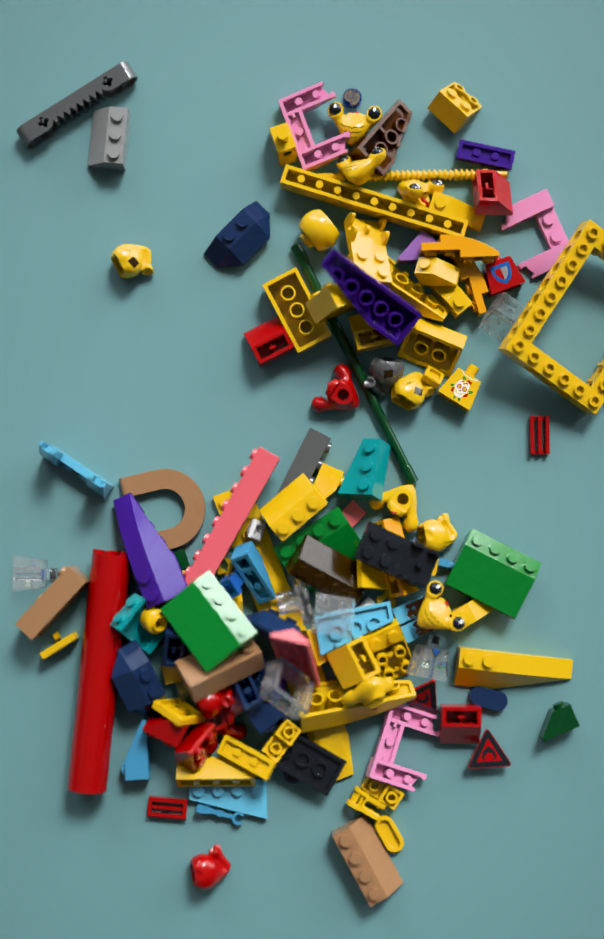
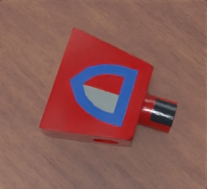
(502, 276)

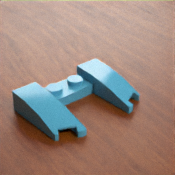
(92, 480)

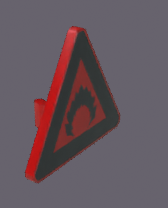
(425, 697)
(488, 753)

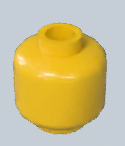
(153, 620)

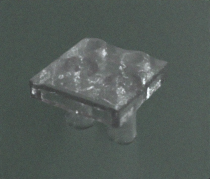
(295, 600)

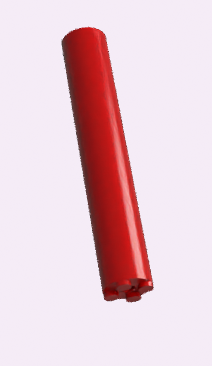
(95, 687)

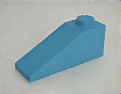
(253, 571)
(137, 762)

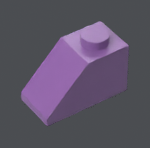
(411, 253)

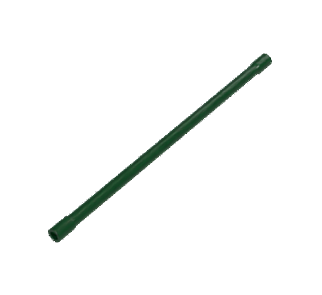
(406, 468)

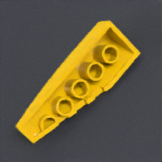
(415, 295)
(507, 669)
(328, 710)

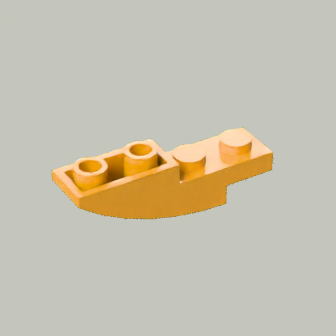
(466, 248)
(475, 286)

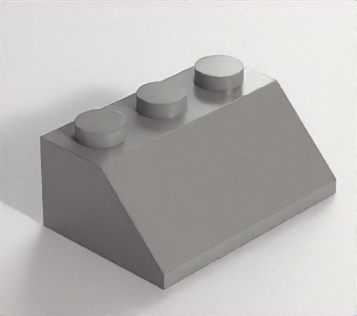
(109, 138)

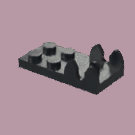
(396, 556)
(311, 763)

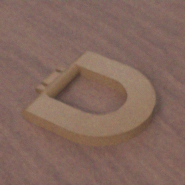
(181, 484)

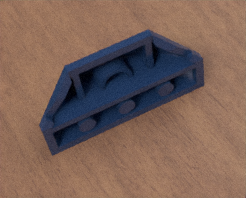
(240, 237)
(269, 622)
(136, 680)
(250, 688)

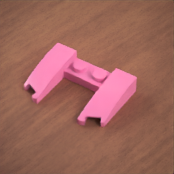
(293, 109)
(541, 207)
(382, 763)

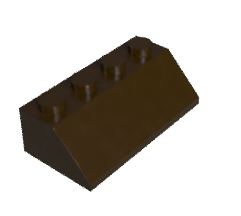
(325, 569)

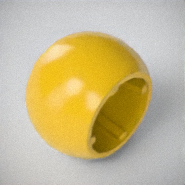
(318, 230)

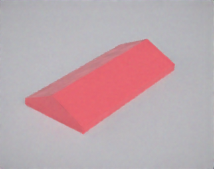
(297, 651)

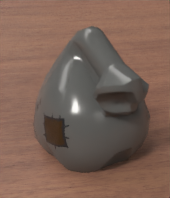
(384, 374)

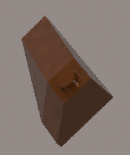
(386, 135)

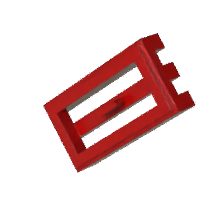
(539, 435)
(167, 807)

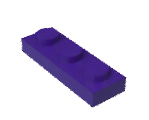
(485, 155)

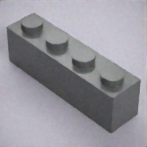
(308, 457)

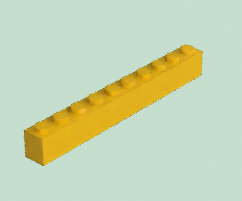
(371, 203)

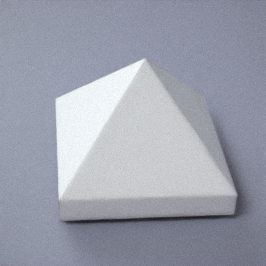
(255, 530)

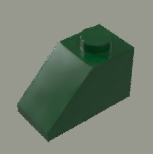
(558, 721)

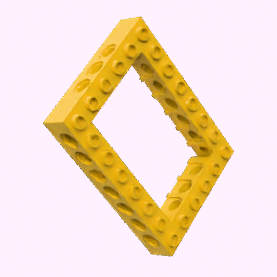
(518, 342)

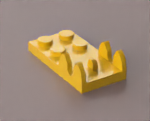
(368, 246)

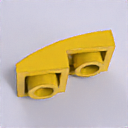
(281, 740)
(384, 792)

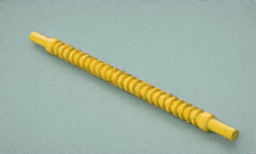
(417, 175)

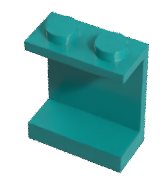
(128, 624)

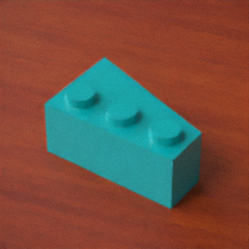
(367, 472)

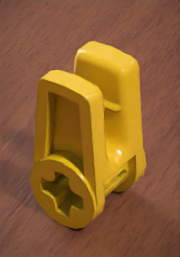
(358, 802)

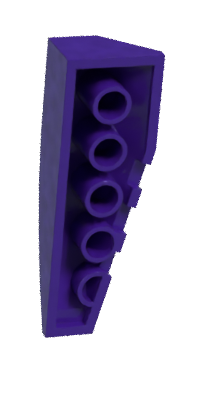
(373, 300)
(149, 556)

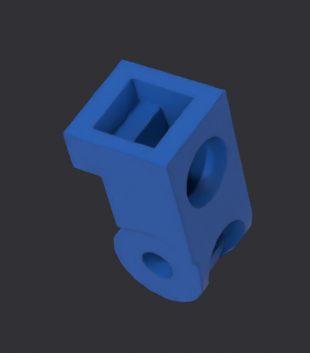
(231, 584)

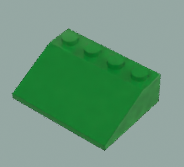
(331, 530)
(493, 573)
(208, 621)

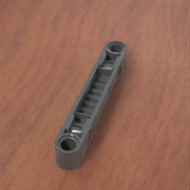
(34, 133)

